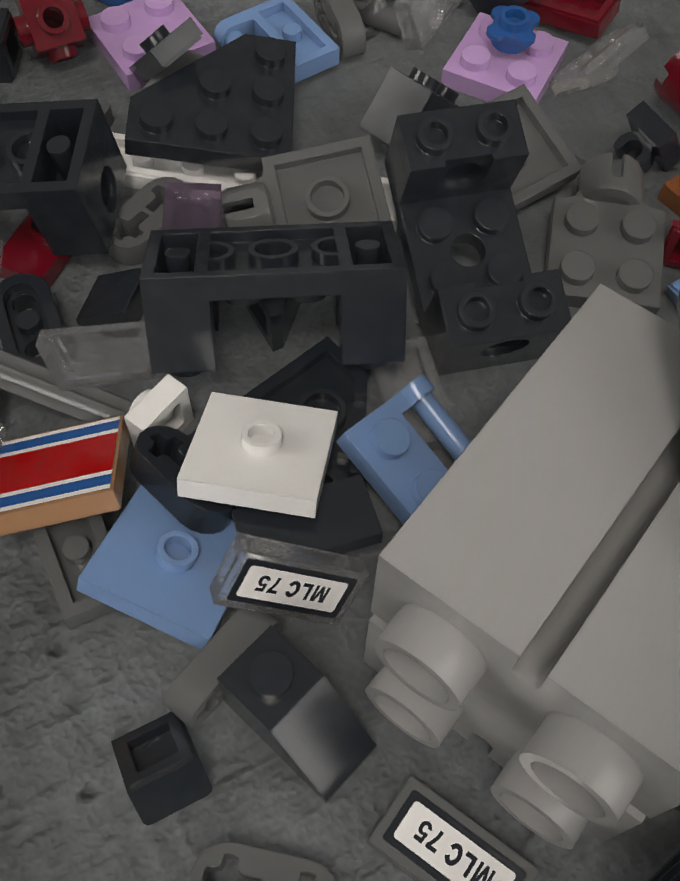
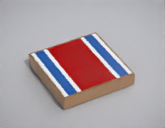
(62, 474)

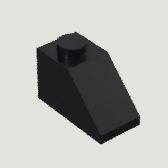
(296, 713)

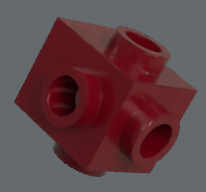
(55, 43)

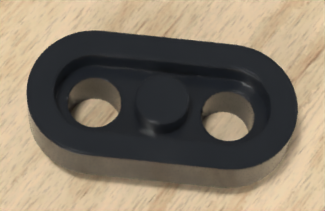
(21, 326)

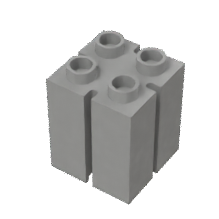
(547, 585)

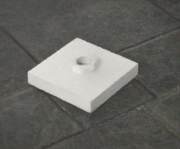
(259, 455)

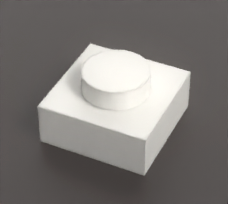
(162, 406)

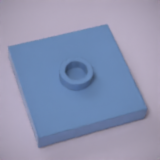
(159, 571)

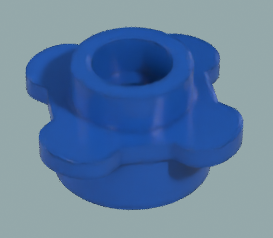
(512, 28)

